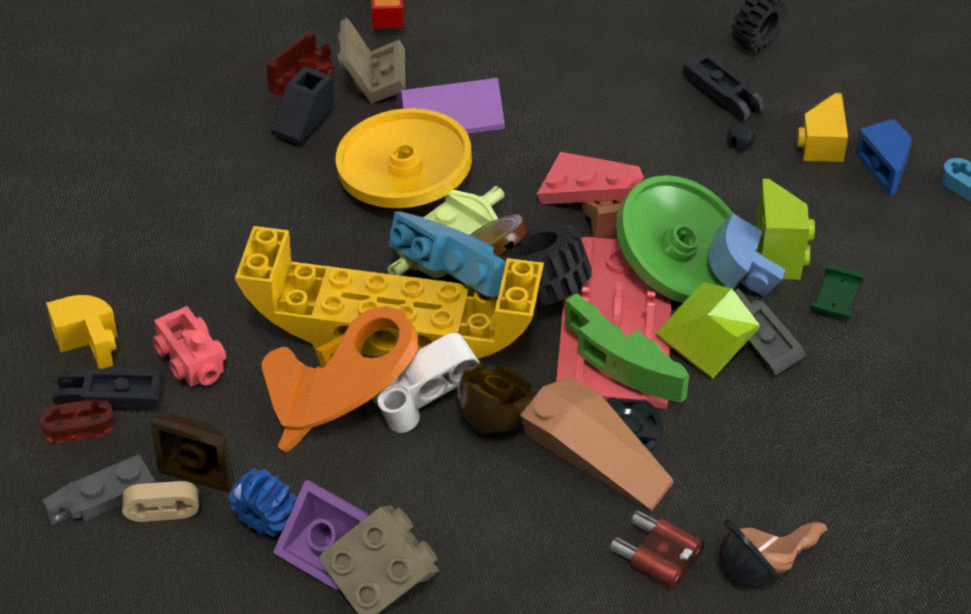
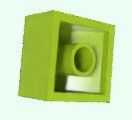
(784, 229)

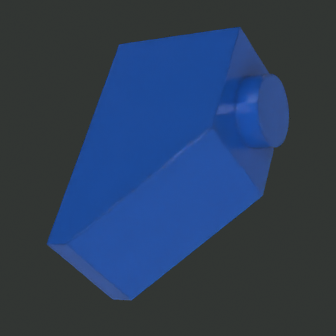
(884, 152)

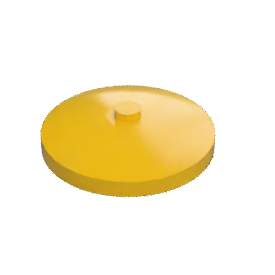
(404, 158)

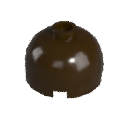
(492, 399)

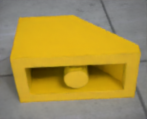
(824, 131)

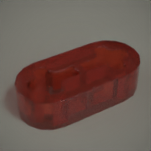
(76, 420)

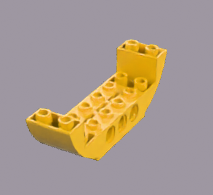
(324, 300)

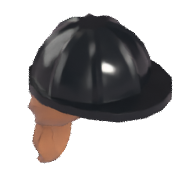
(758, 557)

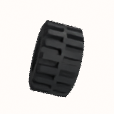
(564, 260)

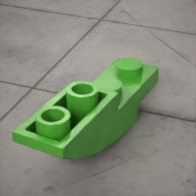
(627, 359)

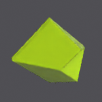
(709, 328)

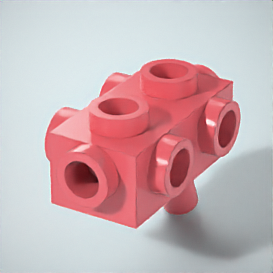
(189, 347)

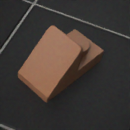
(603, 217)

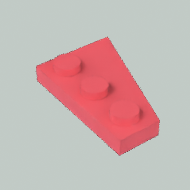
(587, 180)

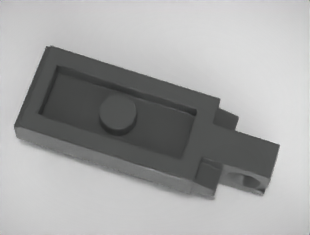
(772, 340)
(97, 491)

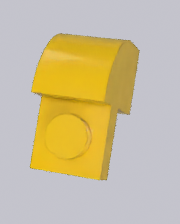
(84, 322)

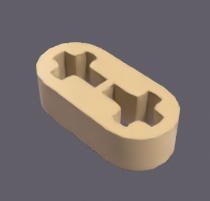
(160, 501)

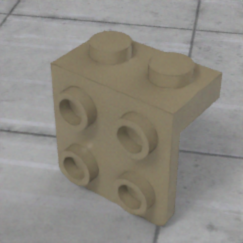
(374, 72)
(379, 560)

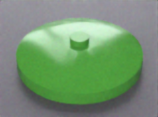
(668, 233)

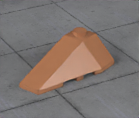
(594, 438)

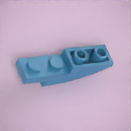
(448, 250)

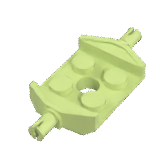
(459, 211)

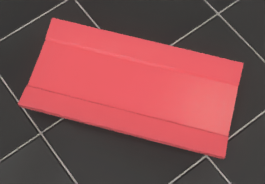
(624, 302)

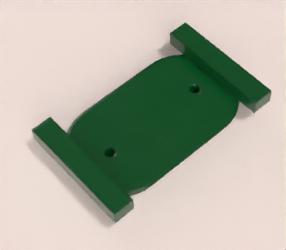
(838, 291)

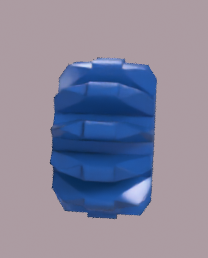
(262, 501)

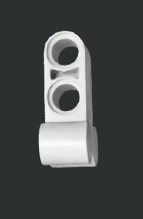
(428, 376)

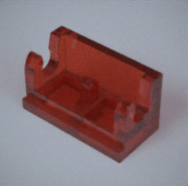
(292, 59)

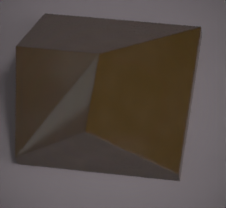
(191, 451)

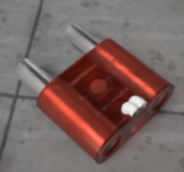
(664, 553)

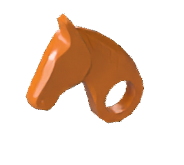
(317, 395)

